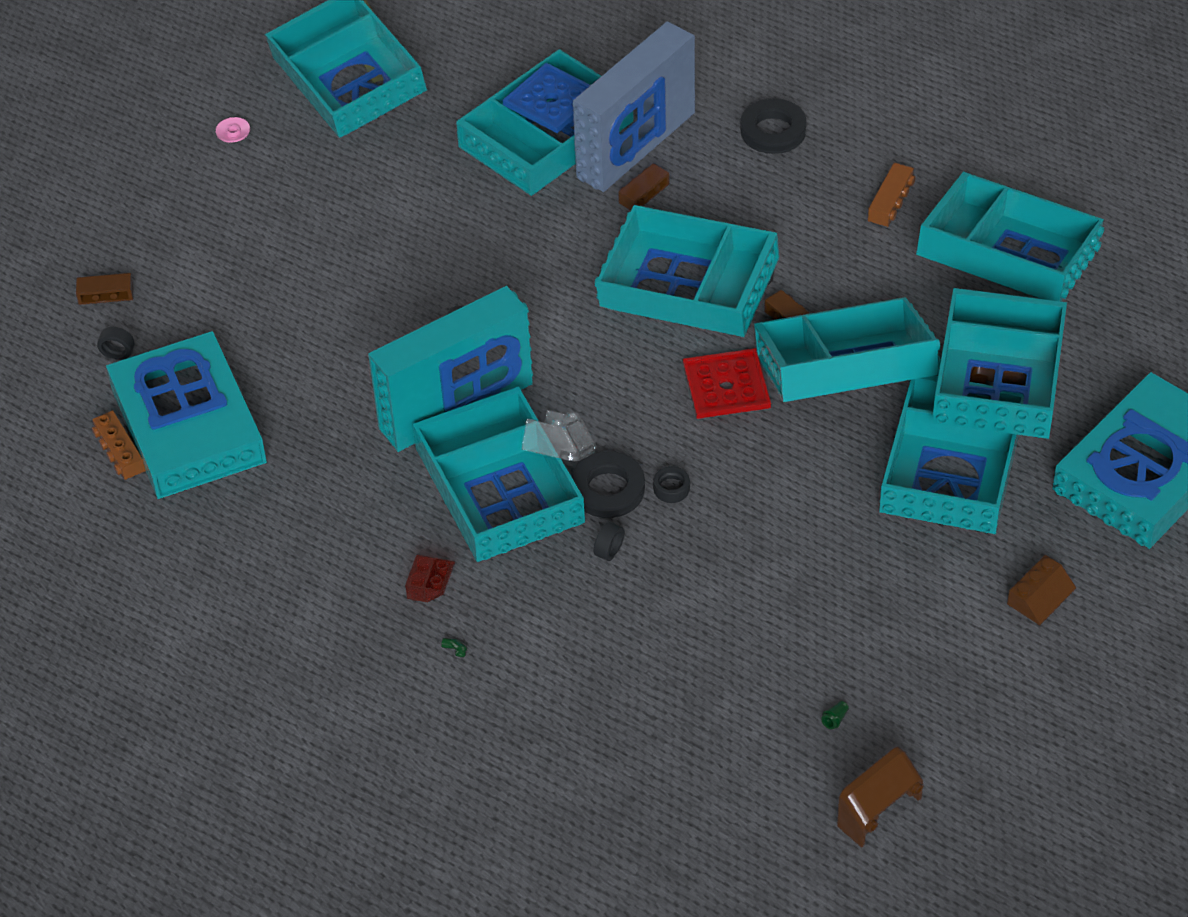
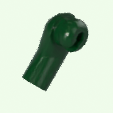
(455, 644)

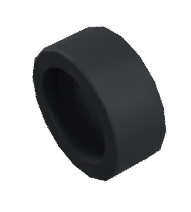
(119, 335)
(671, 496)
(608, 541)

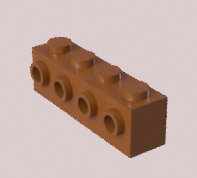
(891, 194)
(118, 444)

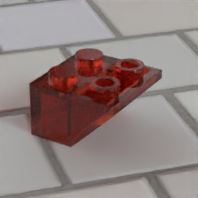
(428, 578)

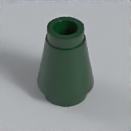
(834, 715)

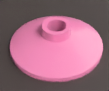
(232, 129)

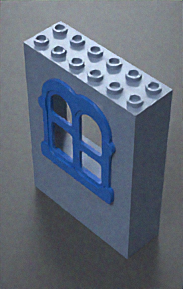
(653, 79)

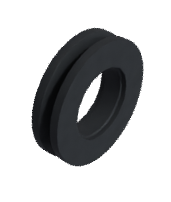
(777, 142)
(612, 463)

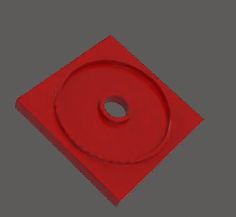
(740, 369)

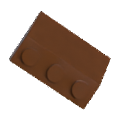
(1041, 590)

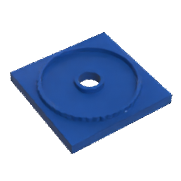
(547, 83)

